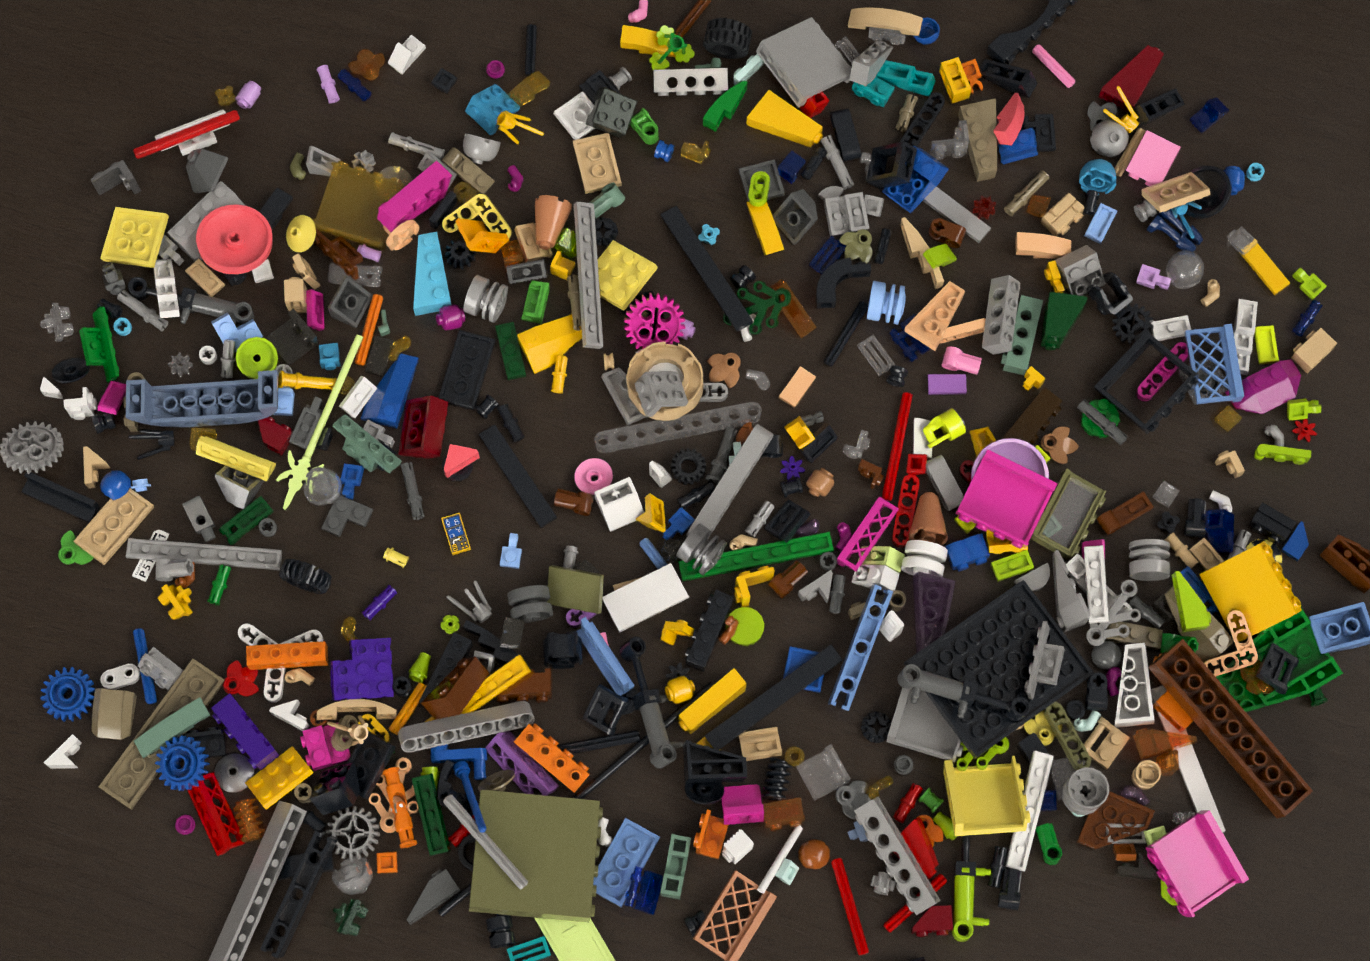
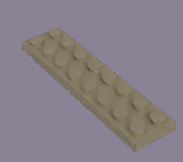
(134, 773)

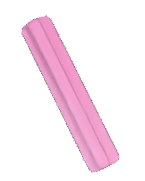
(1053, 66)

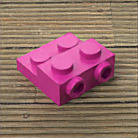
(320, 750)

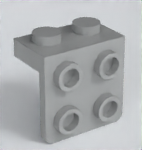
(659, 391)

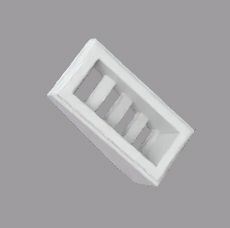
(659, 474)
(891, 626)

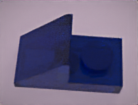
(1209, 114)

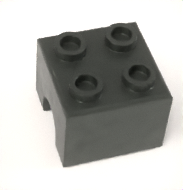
(611, 112)

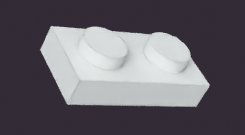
(1170, 328)
(358, 397)

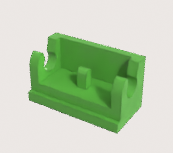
(536, 302)

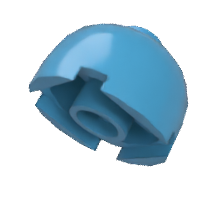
(1097, 176)

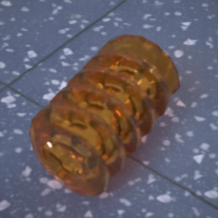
(248, 820)

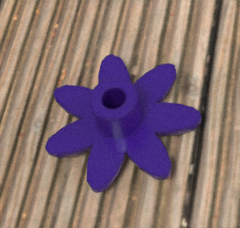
(792, 472)

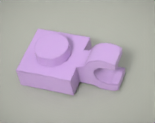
(1150, 276)

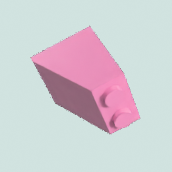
(1152, 159)

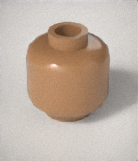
(820, 482)

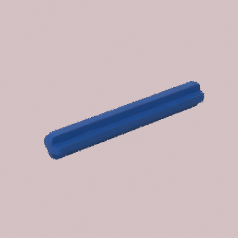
(147, 681)

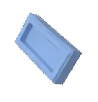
(1100, 223)

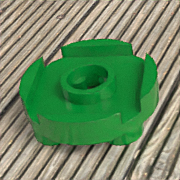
(1107, 410)

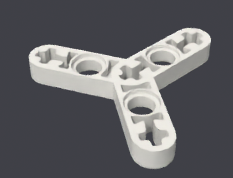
(268, 687)

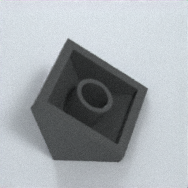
(349, 302)

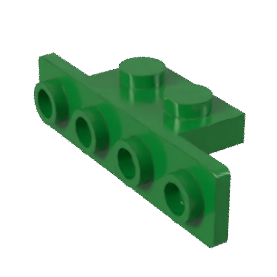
(98, 345)

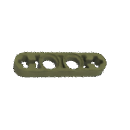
(1071, 735)

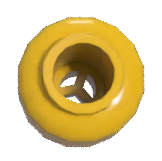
(679, 689)

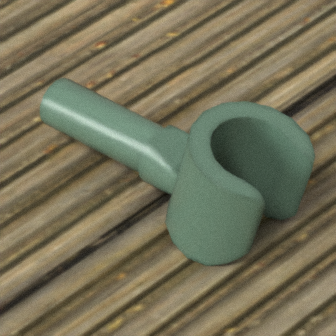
(715, 63)
(384, 328)

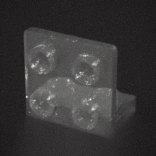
(953, 147)
(823, 773)

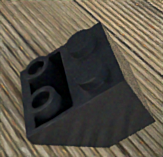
(336, 789)

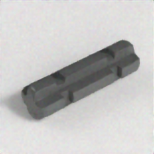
(811, 419)

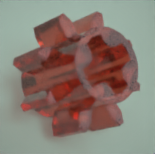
(987, 203)

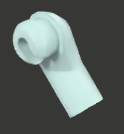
(1087, 724)

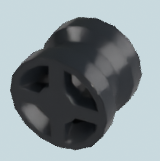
(897, 376)

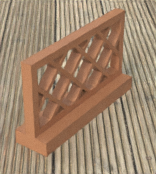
(746, 930)

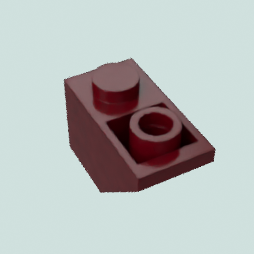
(275, 436)
(936, 920)

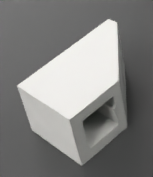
(876, 574)

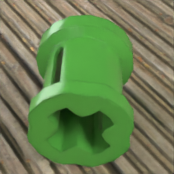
(931, 800)

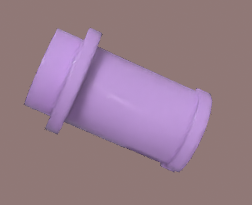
(369, 253)

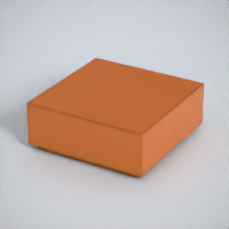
(387, 862)

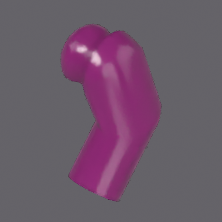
(517, 179)

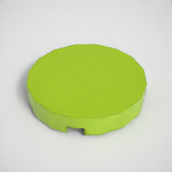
(749, 627)

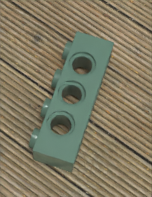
(1019, 363)

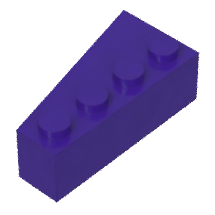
(245, 732)

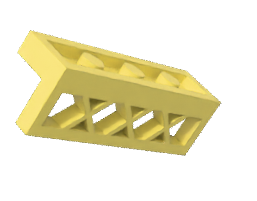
(235, 458)

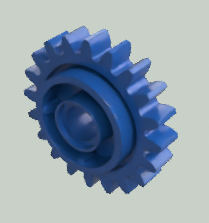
(76, 703)
(194, 763)

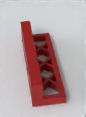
(210, 815)

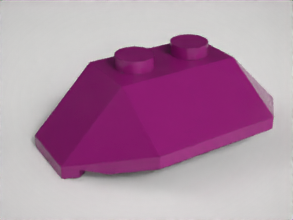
(1269, 388)

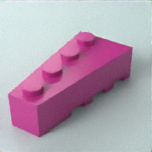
(415, 197)

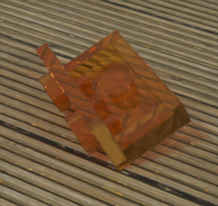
(783, 813)

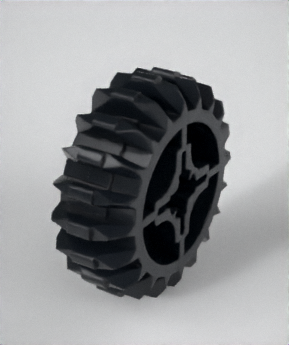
(305, 576)

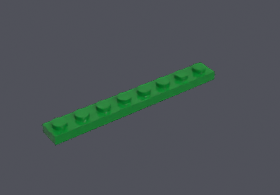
(762, 556)

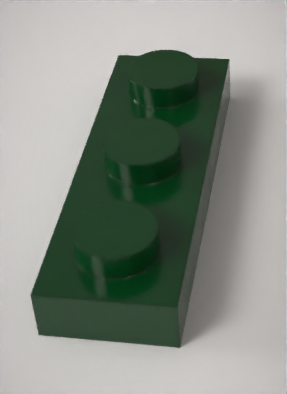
(510, 351)

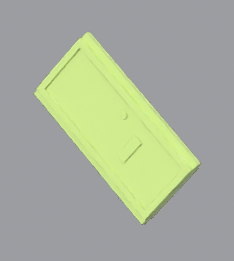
(574, 940)

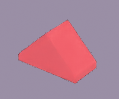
(458, 458)

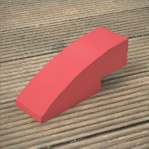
(1010, 121)

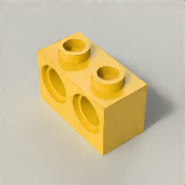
(955, 80)

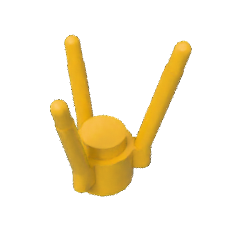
(507, 121)
(1126, 121)

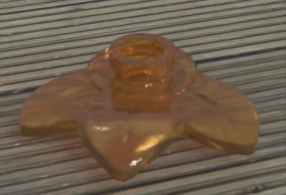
(367, 64)
(1255, 684)

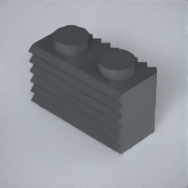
(527, 271)

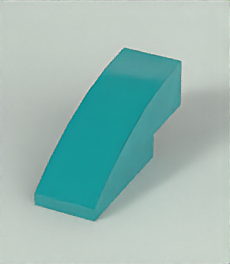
(907, 78)

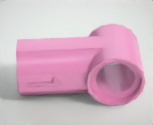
(955, 360)

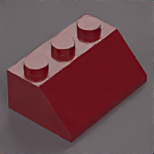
(423, 427)

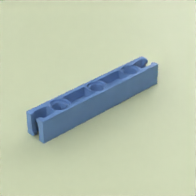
(866, 633)

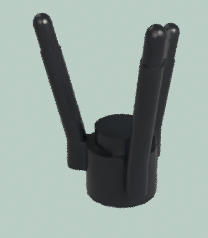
(164, 437)

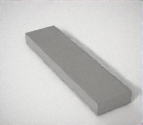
(957, 214)

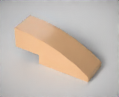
(1041, 245)

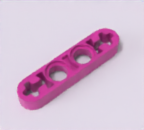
(1163, 371)

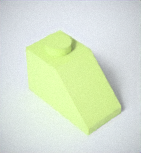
(884, 556)

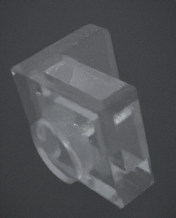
(863, 443)

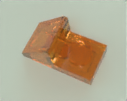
(511, 253)

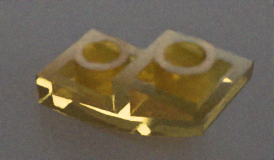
(526, 90)

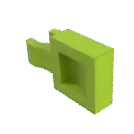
(1311, 286)
(1300, 408)

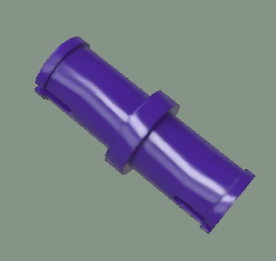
(379, 602)

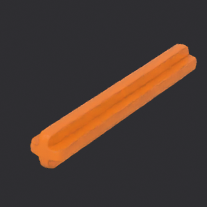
(368, 330)

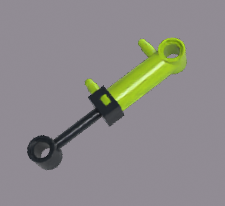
(964, 893)

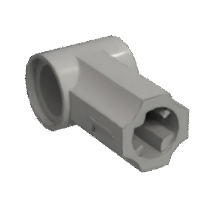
(168, 569)

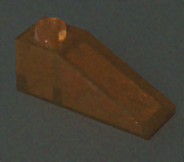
(795, 312)
(1156, 742)

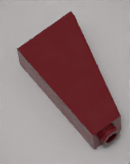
(1133, 78)

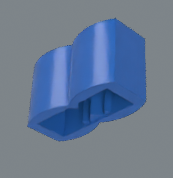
(967, 552)

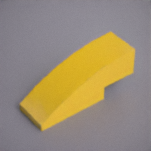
(642, 40)
(765, 228)

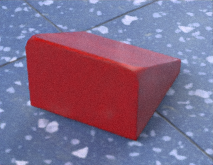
(916, 464)

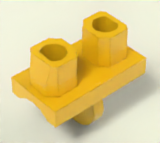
(179, 598)

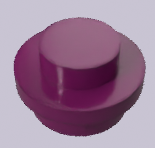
(495, 69)
(185, 824)

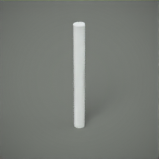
(779, 859)

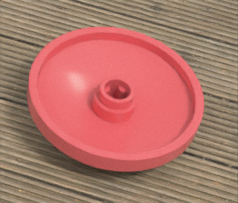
(234, 239)

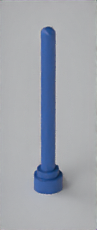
(462, 771)

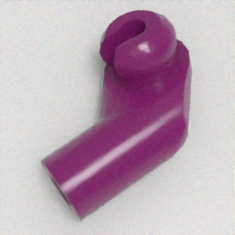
(845, 535)
(1112, 676)

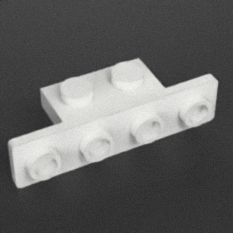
(198, 142)

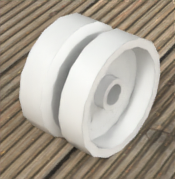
(924, 557)

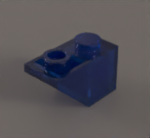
(1220, 530)

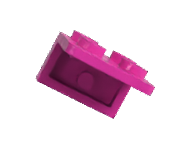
(742, 804)

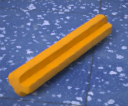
(407, 709)

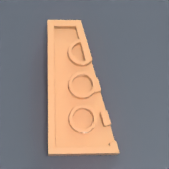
(935, 317)

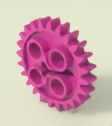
(637, 321)

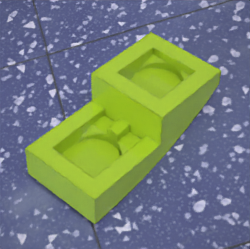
(939, 256)

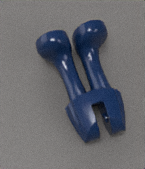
(1183, 240)

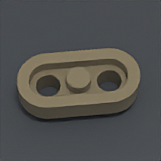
(336, 739)

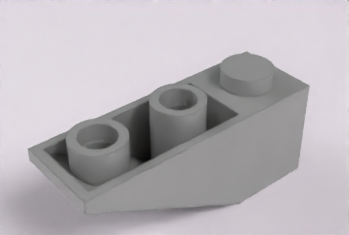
(869, 63)

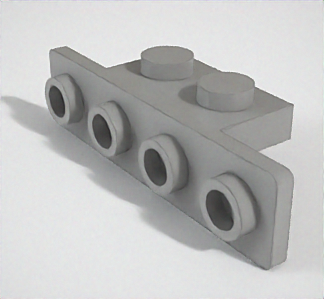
(1046, 662)

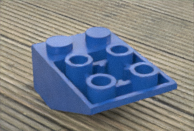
(925, 177)

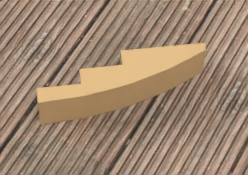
(916, 247)

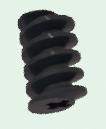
(776, 779)

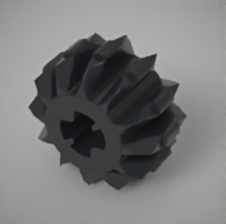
(453, 252)

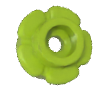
(455, 624)

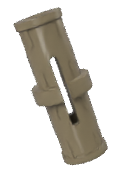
(906, 113)

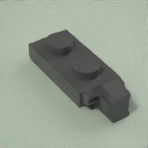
(306, 424)

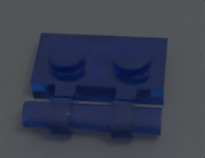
(908, 351)
(649, 890)

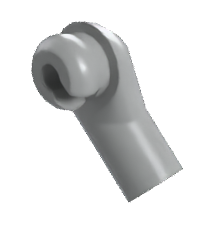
(1276, 434)

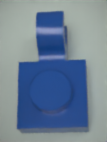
(351, 477)
(679, 522)

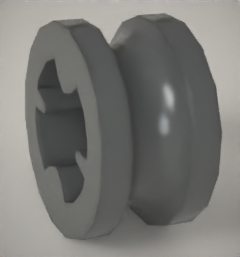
(266, 533)
(833, 560)

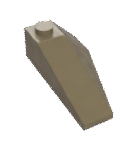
(1211, 640)

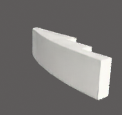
(166, 288)
(1244, 331)

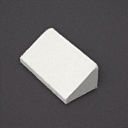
(919, 439)

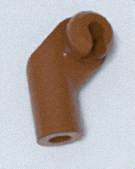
(185, 581)
(730, 631)

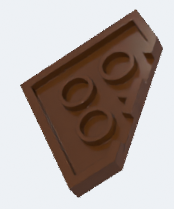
(1114, 811)

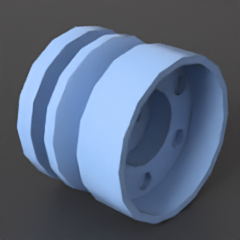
(886, 302)

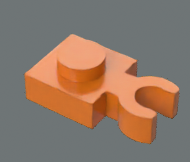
(972, 73)

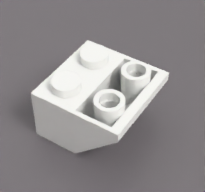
(619, 504)

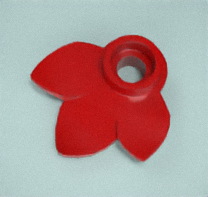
(243, 678)

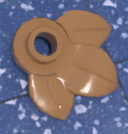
(723, 371)
(1061, 445)

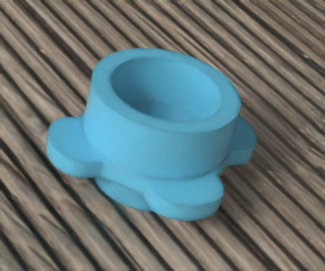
(709, 239)

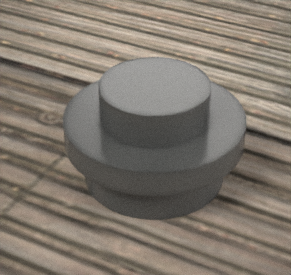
(903, 765)

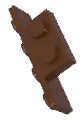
(340, 252)

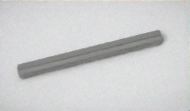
(486, 842)

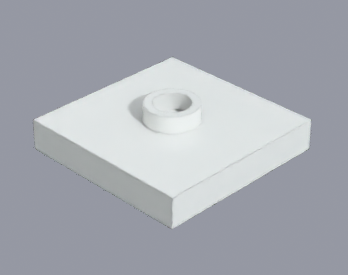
(575, 114)

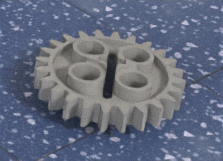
(31, 447)

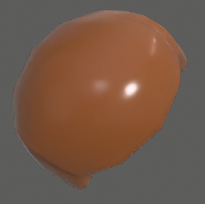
(814, 854)

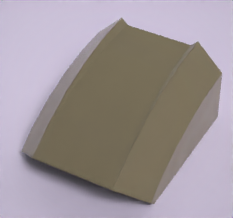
(113, 713)

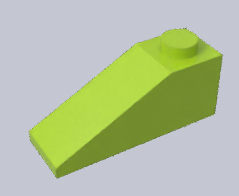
(1190, 607)

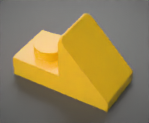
(654, 516)

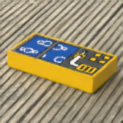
(456, 533)

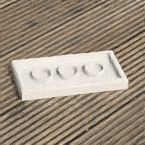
(645, 597)

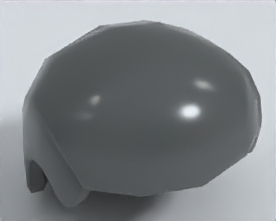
(1106, 655)

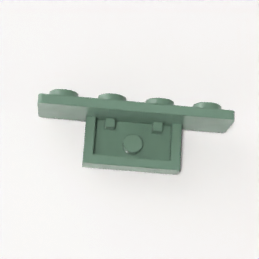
(364, 447)

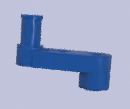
(477, 755)

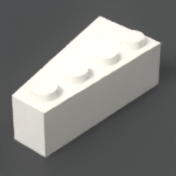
(1134, 696)

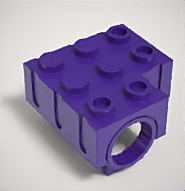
(366, 673)

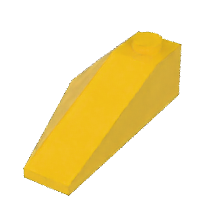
(547, 341)

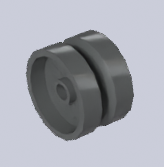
(530, 603)

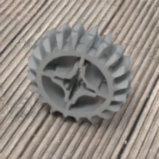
(362, 833)

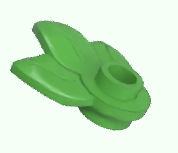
(78, 554)

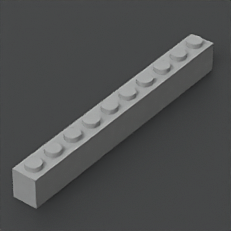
(258, 883)

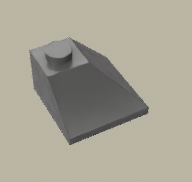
(204, 169)
(796, 215)

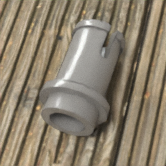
(570, 556)

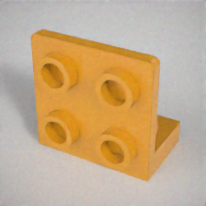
(478, 238)

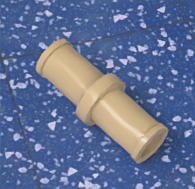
(1181, 550)

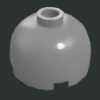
(1109, 138)
(480, 148)

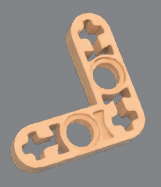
(1241, 647)

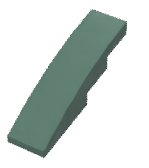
(171, 727)

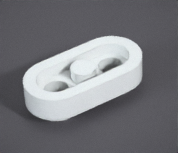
(119, 677)

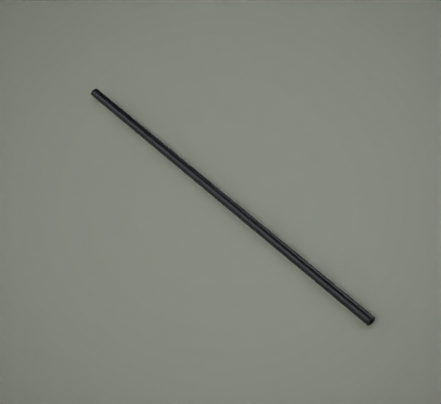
(596, 782)

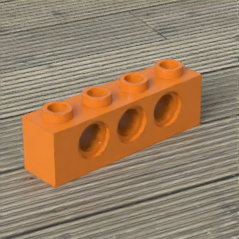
(287, 655)

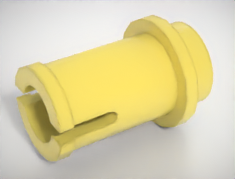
(395, 557)

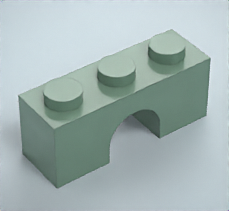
(675, 866)

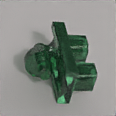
(347, 926)

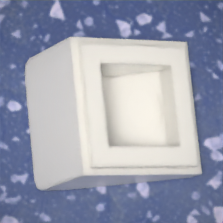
(49, 389)

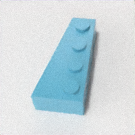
(430, 280)

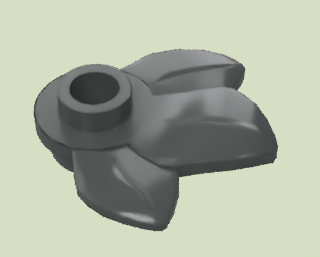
(1096, 113)
(856, 797)

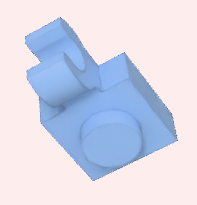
(511, 555)

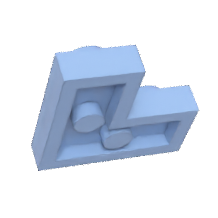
(227, 330)

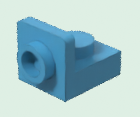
(329, 356)

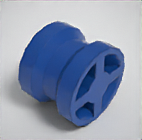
(664, 151)

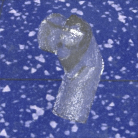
(760, 378)

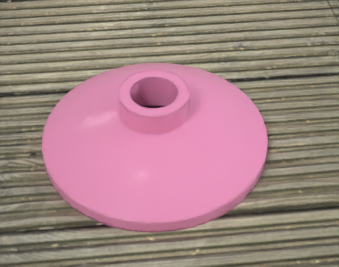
(593, 468)

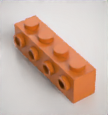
(551, 757)

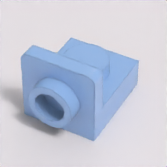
(285, 401)

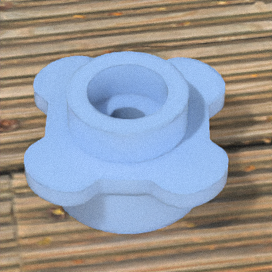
(140, 485)

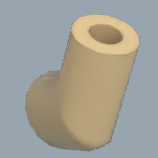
(1213, 292)
(742, 541)
(299, 675)

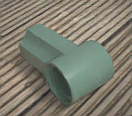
(610, 197)

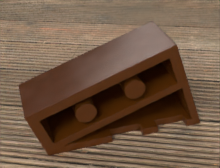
(532, 686)

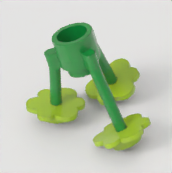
(675, 44)

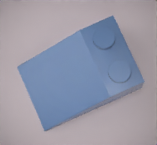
(1341, 628)

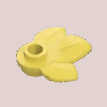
(1041, 726)

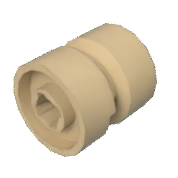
(1146, 774)

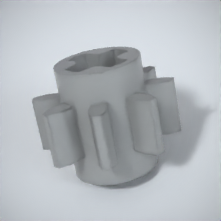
(364, 160)
(883, 883)

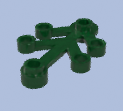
(761, 305)

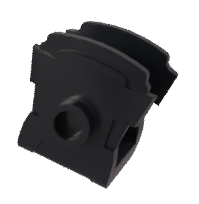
(1100, 297)

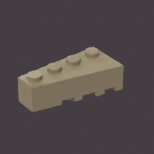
(982, 139)

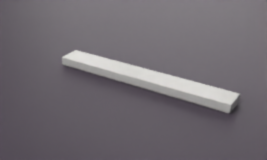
(1190, 769)

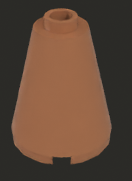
(550, 219)
(929, 521)

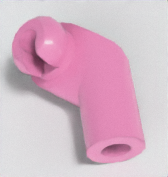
(640, 13)

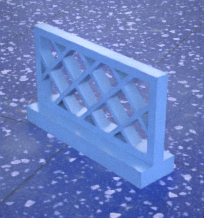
(1230, 366)
(604, 658)

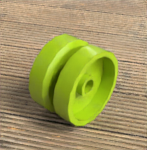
(253, 347)

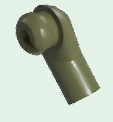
(295, 167)

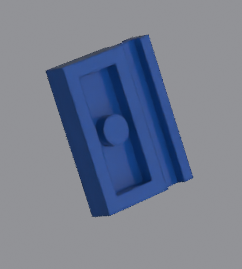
(1023, 147)

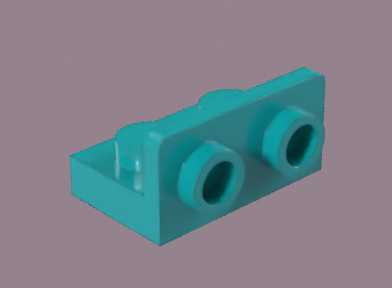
(876, 91)

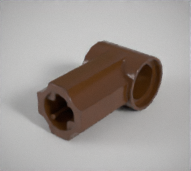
(578, 502)
(785, 582)

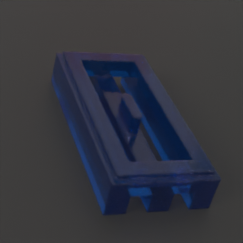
(836, 244)

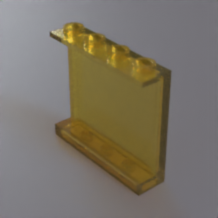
(353, 204)

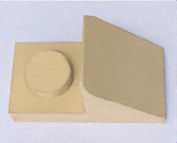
(92, 463)

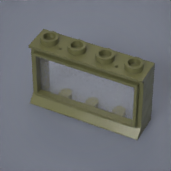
(1068, 514)

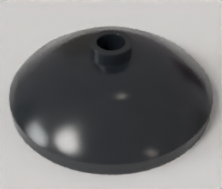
(1220, 192)

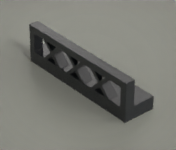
(60, 497)

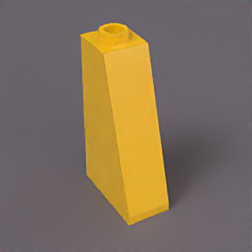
(783, 120)
(712, 701)

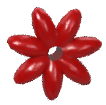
(1302, 432)

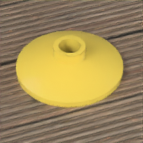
(301, 233)

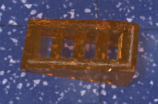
(1168, 762)

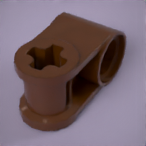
(949, 233)

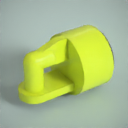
(951, 425)

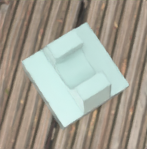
(787, 871)

